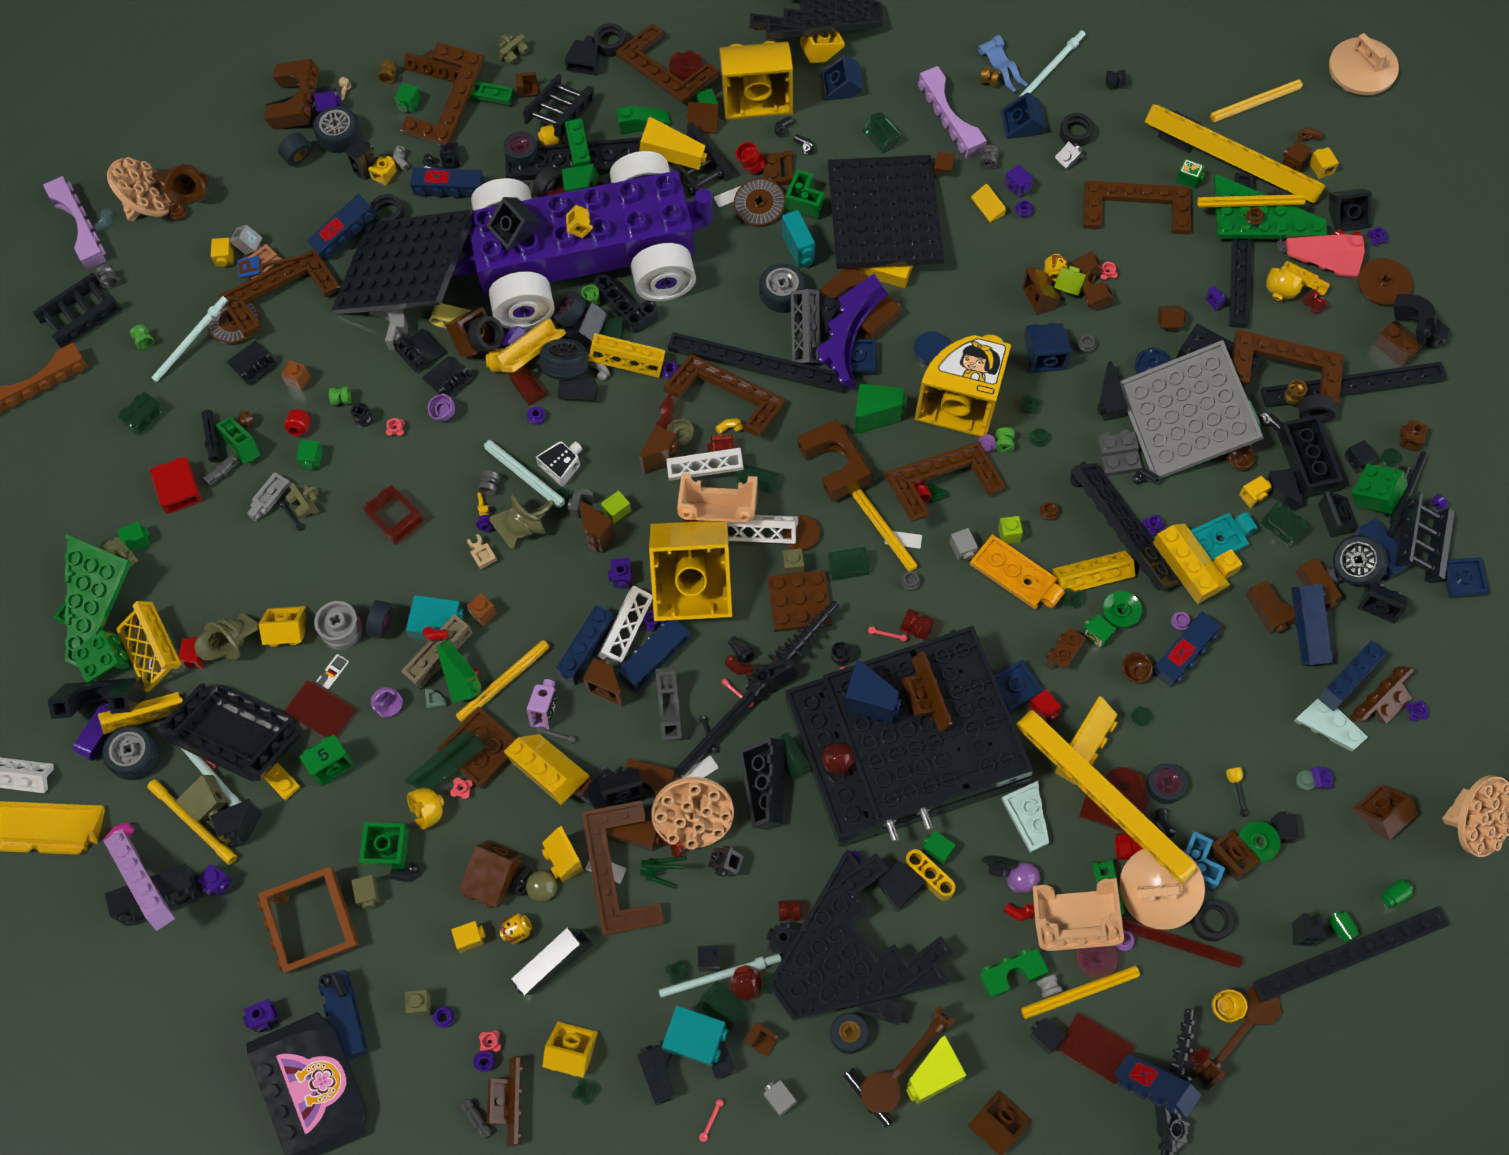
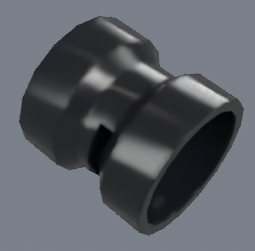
(1115, 78)
(361, 414)
(838, 650)

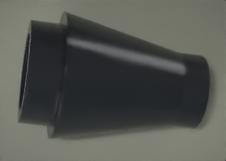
(742, 650)

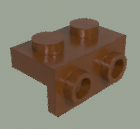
(1065, 650)

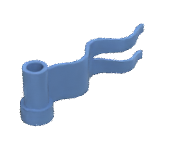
(999, 61)

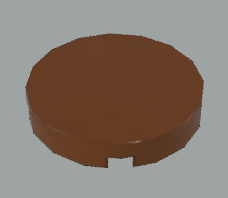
(806, 533)

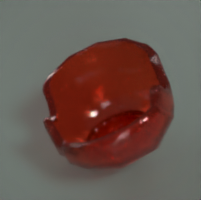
(837, 757)
(746, 982)

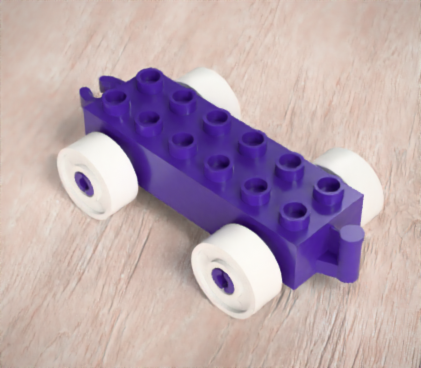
(635, 223)

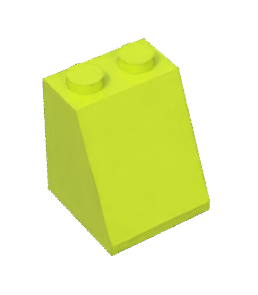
(936, 1073)

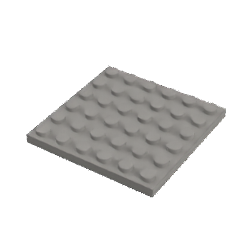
(1190, 410)

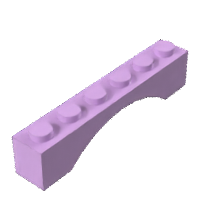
(968, 138)
(86, 245)
(138, 880)

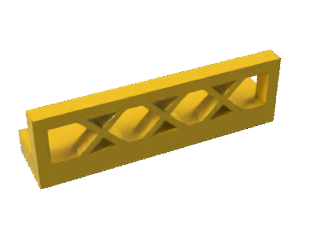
(528, 346)
(627, 352)
(1094, 572)
(142, 713)

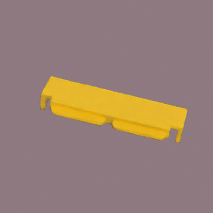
(49, 827)

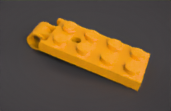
(1012, 568)

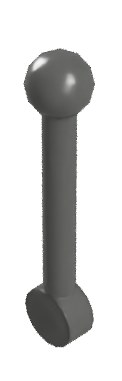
(540, 730)

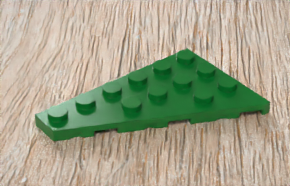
(1278, 220)
(92, 588)

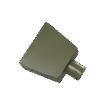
(203, 798)

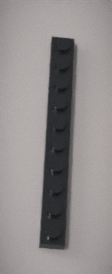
(1240, 271)
(755, 362)
(1366, 382)
(1349, 954)

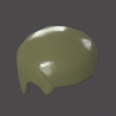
(683, 429)
(541, 886)

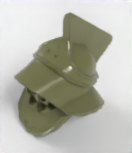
(519, 521)
(224, 638)

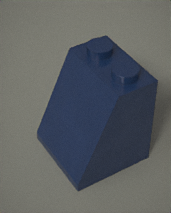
(1047, 347)
(871, 695)

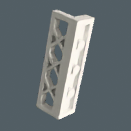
(705, 463)
(766, 521)
(619, 621)
(25, 778)

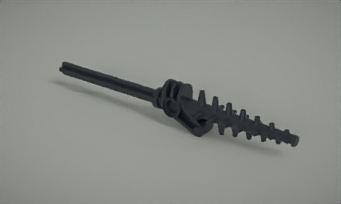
(763, 680)
(1170, 1126)

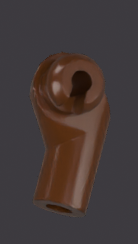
(1309, 133)

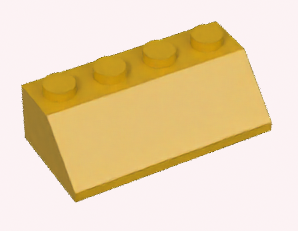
(1190, 562)
(1092, 733)
(546, 766)

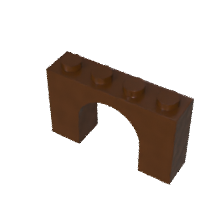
(298, 109)
(879, 318)
(834, 438)
(1278, 615)
(643, 834)

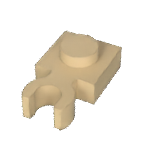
(481, 553)

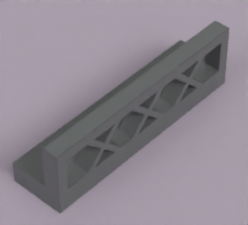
(808, 326)

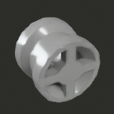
(1049, 986)

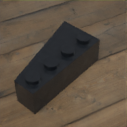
(764, 781)

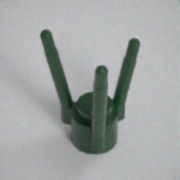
(651, 867)

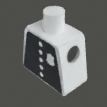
(560, 461)

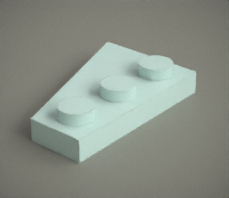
(1332, 725)
(1027, 815)

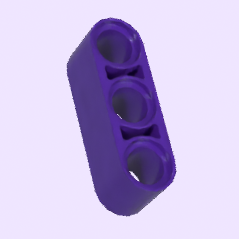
(92, 738)

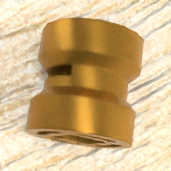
(387, 71)
(986, 76)
(1295, 392)

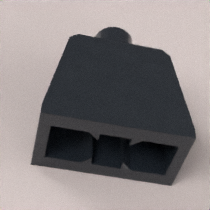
(583, 57)
(900, 884)

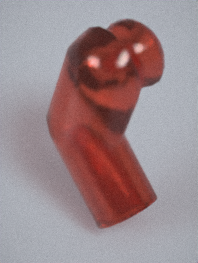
(735, 667)
(677, 848)
(1199, 1056)

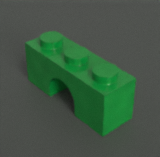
(577, 142)
(1028, 964)

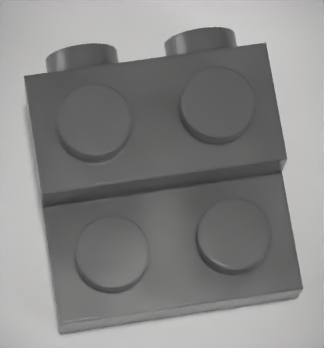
(1118, 453)

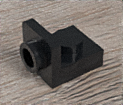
(449, 155)

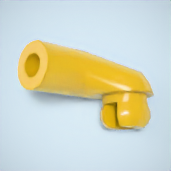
(729, 423)

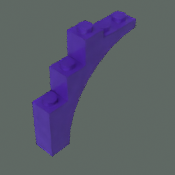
(855, 307)

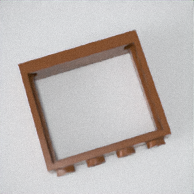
(341, 910)

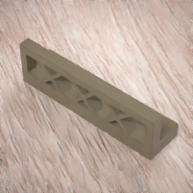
(427, 660)

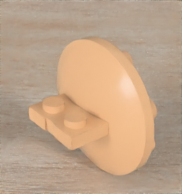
(1363, 66)
(137, 189)
(692, 812)
(1481, 816)
(1156, 896)

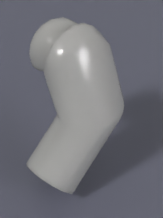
(398, 157)
(603, 370)

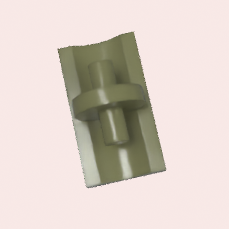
(511, 45)
(306, 496)
(120, 549)

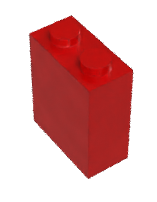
(176, 485)

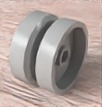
(338, 625)

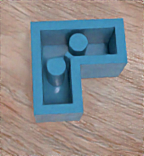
(1198, 848)

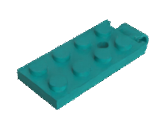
(1230, 530)

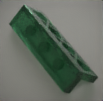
(446, 761)

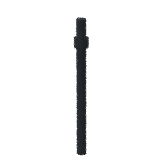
(1397, 519)

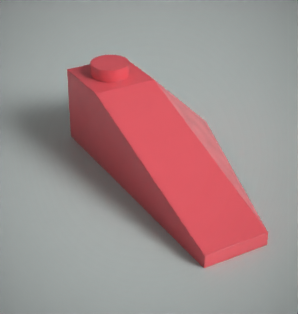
(1335, 252)

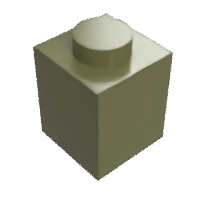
(793, 561)
(366, 892)
(418, 1003)

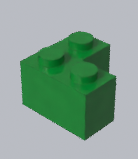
(802, 196)

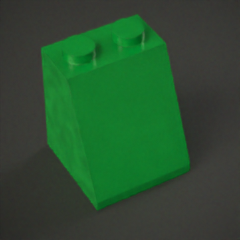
(878, 407)

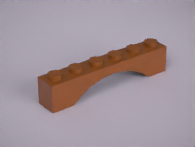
(64, 364)

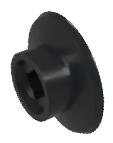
(999, 865)

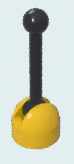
(1235, 776)

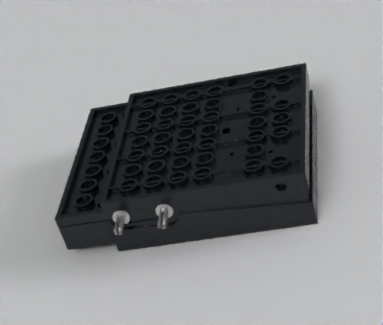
(907, 766)

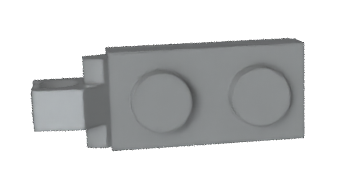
(268, 496)

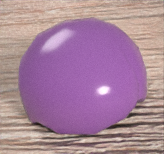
(441, 408)
(386, 701)
(1023, 878)

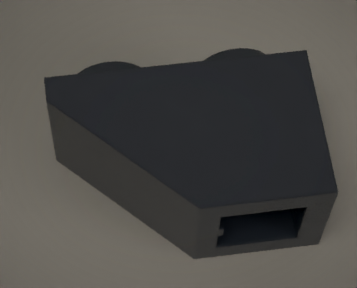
(1285, 488)

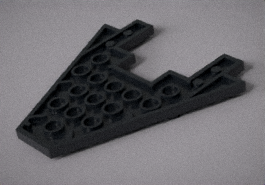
(820, 18)
(834, 965)

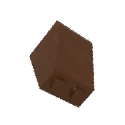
(490, 873)

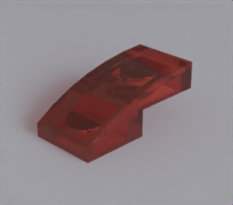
(666, 412)

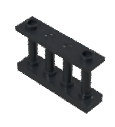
(573, 112)
(713, 158)
(84, 323)
(1439, 542)

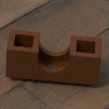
(1098, 294)

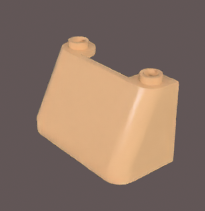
(717, 503)
(1078, 918)

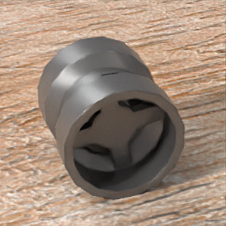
(989, 157)
(106, 273)
(488, 483)

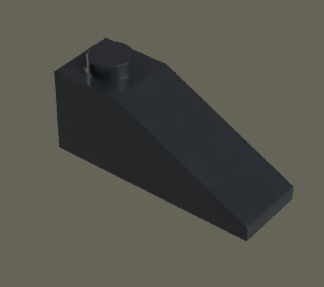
(1112, 401)

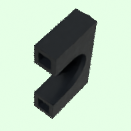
(120, 694)
(655, 1065)

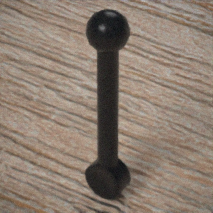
(299, 526)
(703, 720)

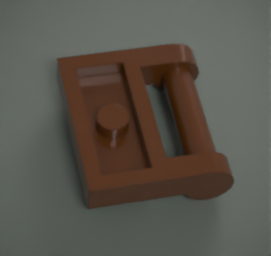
(772, 167)

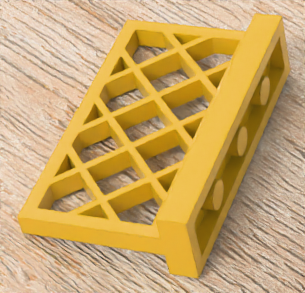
(156, 639)

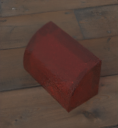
(527, 385)

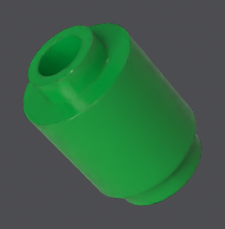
(1396, 893)
(1343, 926)

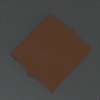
(703, 116)

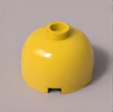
(1283, 285)
(426, 806)

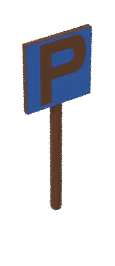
(251, 267)

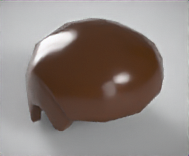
(1241, 458)
(1137, 667)

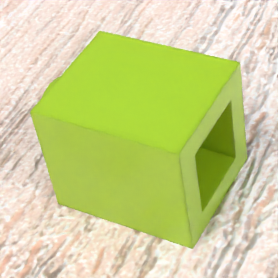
(1070, 280)
(616, 507)
(1010, 529)

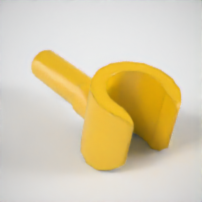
(483, 509)

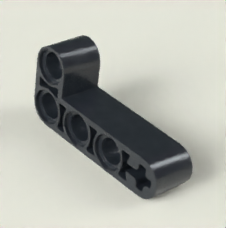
(622, 302)

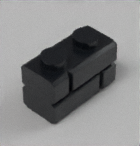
(361, 158)

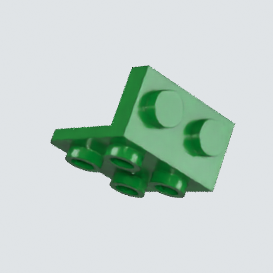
(100, 655)

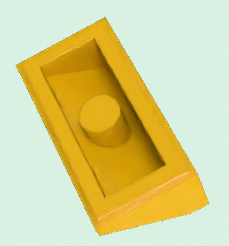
(988, 203)

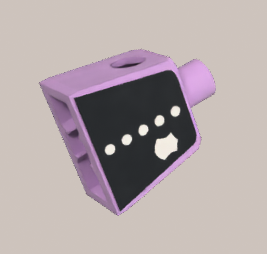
(542, 705)

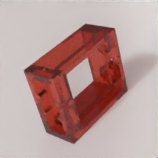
(402, 528)

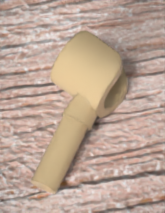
(344, 82)

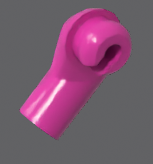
(126, 827)

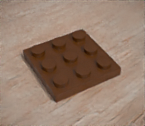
(797, 599)
(490, 759)

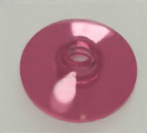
(1107, 955)

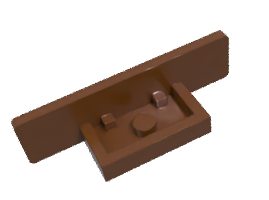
(426, 65)
(925, 694)
(1386, 699)
(504, 1101)

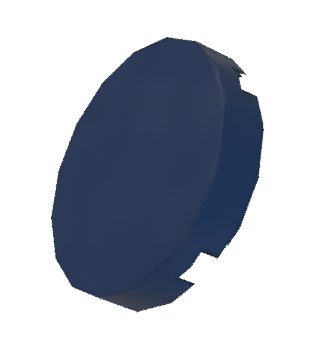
(929, 345)
(1149, 359)

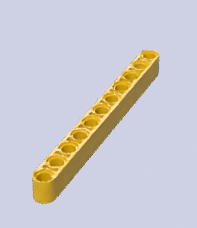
(1234, 153)
(1107, 797)

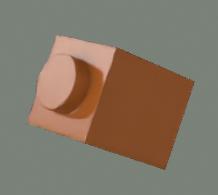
(295, 375)
(481, 609)

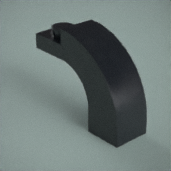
(1419, 310)

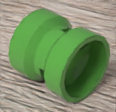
(591, 294)
(142, 338)
(340, 395)
(1005, 439)

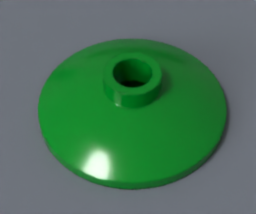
(1122, 601)
(1271, 846)

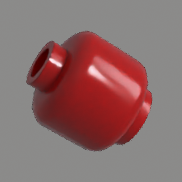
(297, 422)

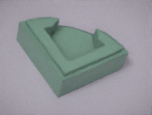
(434, 700)

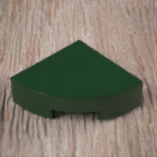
(936, 493)

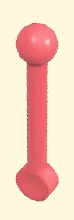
(872, 631)
(726, 684)
(703, 1136)

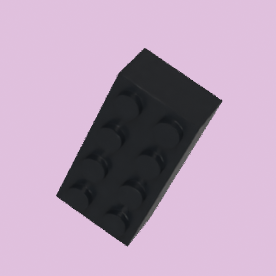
(1203, 337)
(1310, 456)
(175, 886)

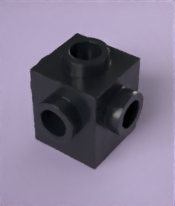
(725, 861)
(775, 944)

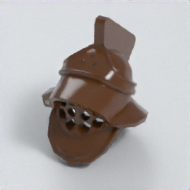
(183, 183)

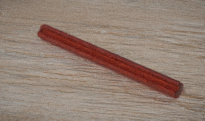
(1182, 943)

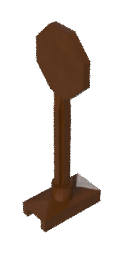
(1258, 1014)
(881, 1090)

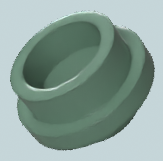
(1305, 780)

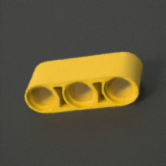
(935, 883)

